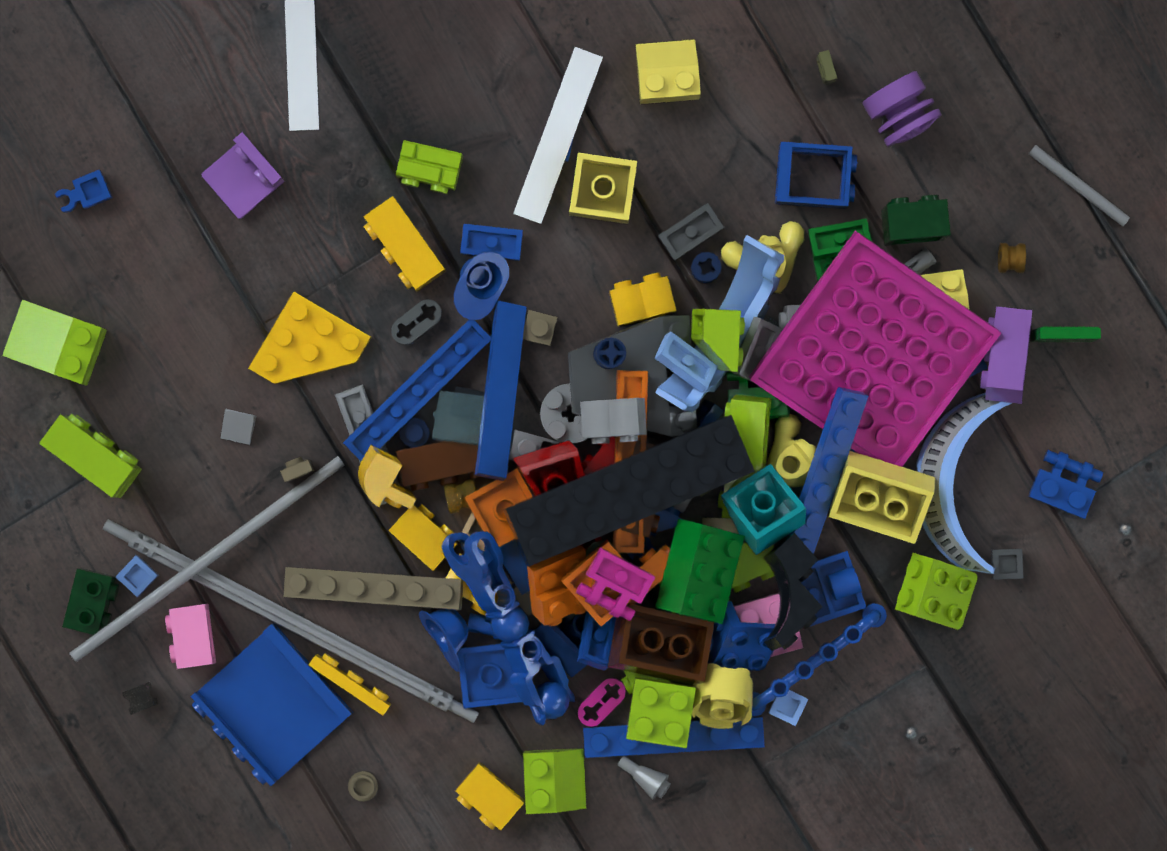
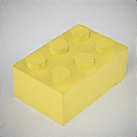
(882, 497)

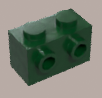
(90, 601)

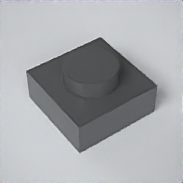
(1007, 564)

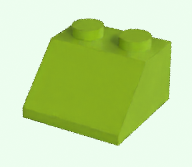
(554, 780)

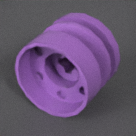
(902, 109)

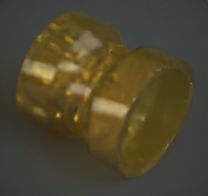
(454, 495)

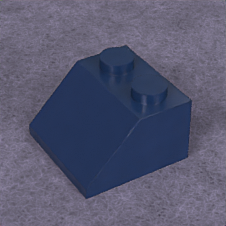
(564, 641)

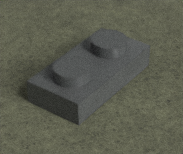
(691, 231)

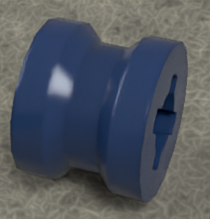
(704, 272)
(615, 353)

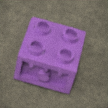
(242, 177)

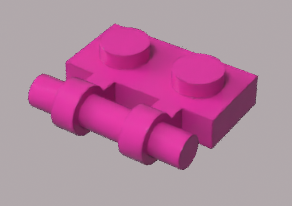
(620, 576)

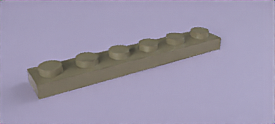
(373, 588)

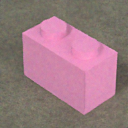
(191, 636)

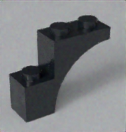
(791, 565)

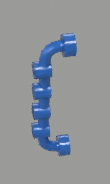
(872, 616)

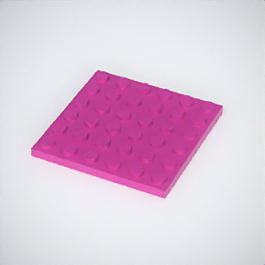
(881, 334)

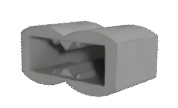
(613, 419)

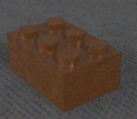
(662, 645)

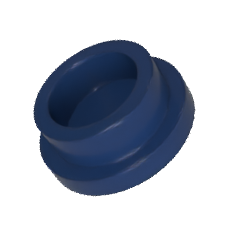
(414, 433)

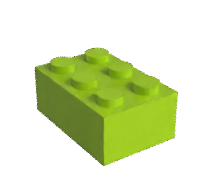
(91, 454)

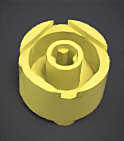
(724, 697)

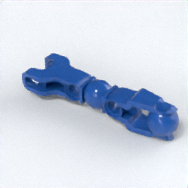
(509, 623)

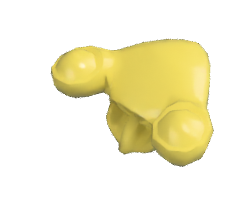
(791, 239)
(790, 456)

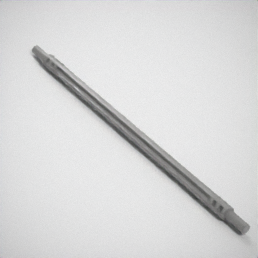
(293, 622)

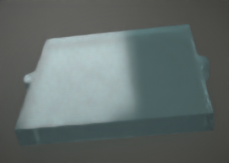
(458, 417)

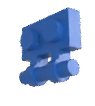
(1063, 493)

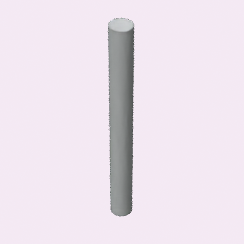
(1079, 185)

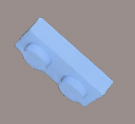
(686, 362)

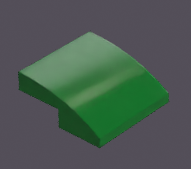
(830, 239)

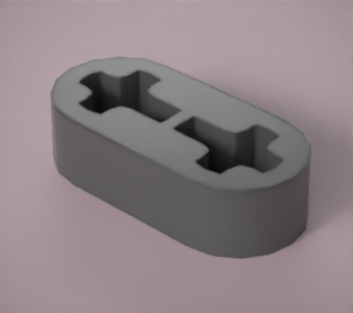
(411, 316)

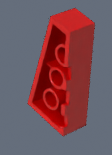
(551, 468)

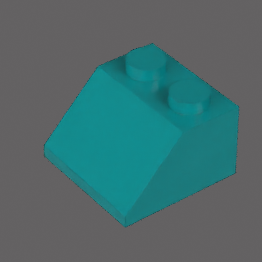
(764, 509)

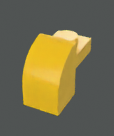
(377, 479)

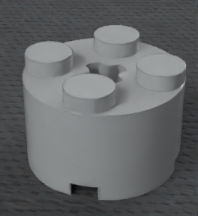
(552, 420)

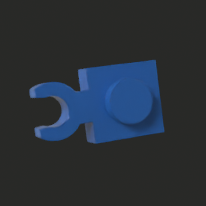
(88, 190)

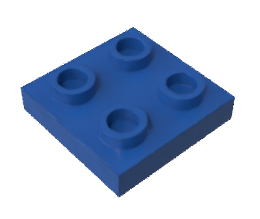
(835, 587)

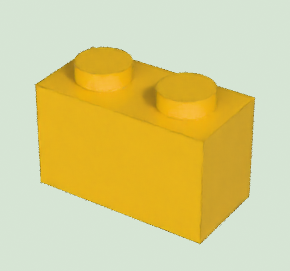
(422, 535)
(489, 797)

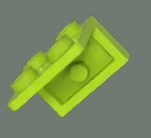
(936, 591)

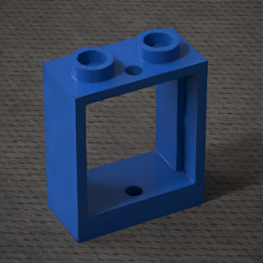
(849, 165)

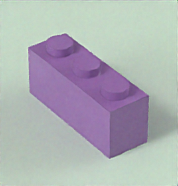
(1007, 356)

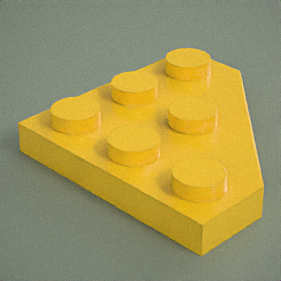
(307, 343)

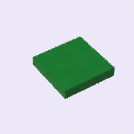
(1066, 334)

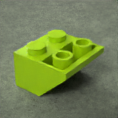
(718, 336)

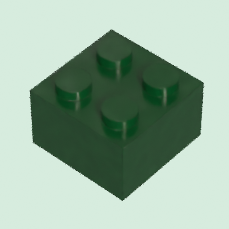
(915, 221)

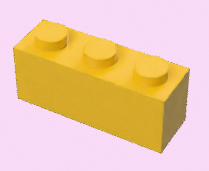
(403, 244)

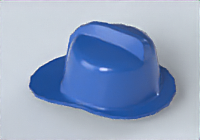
(480, 285)
(448, 631)

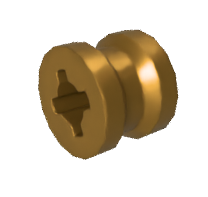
(1011, 258)

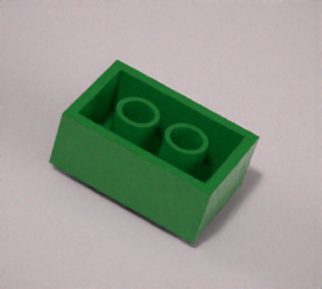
(700, 571)

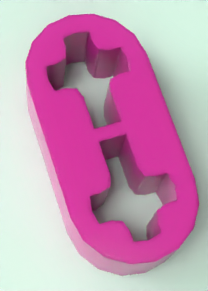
(607, 707)

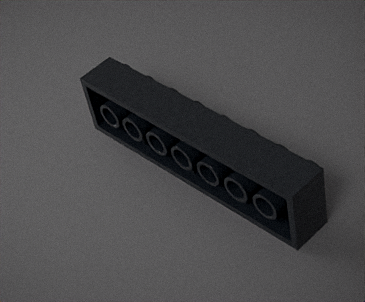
(628, 490)

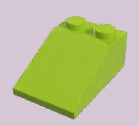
(54, 342)

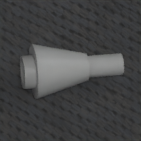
(650, 780)

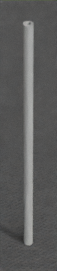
(206, 559)

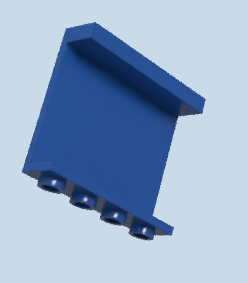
(271, 705)

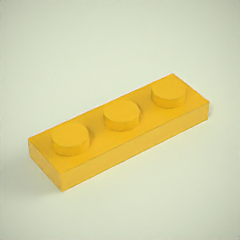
(351, 683)

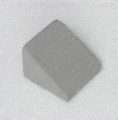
(238, 426)

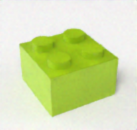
(660, 712)

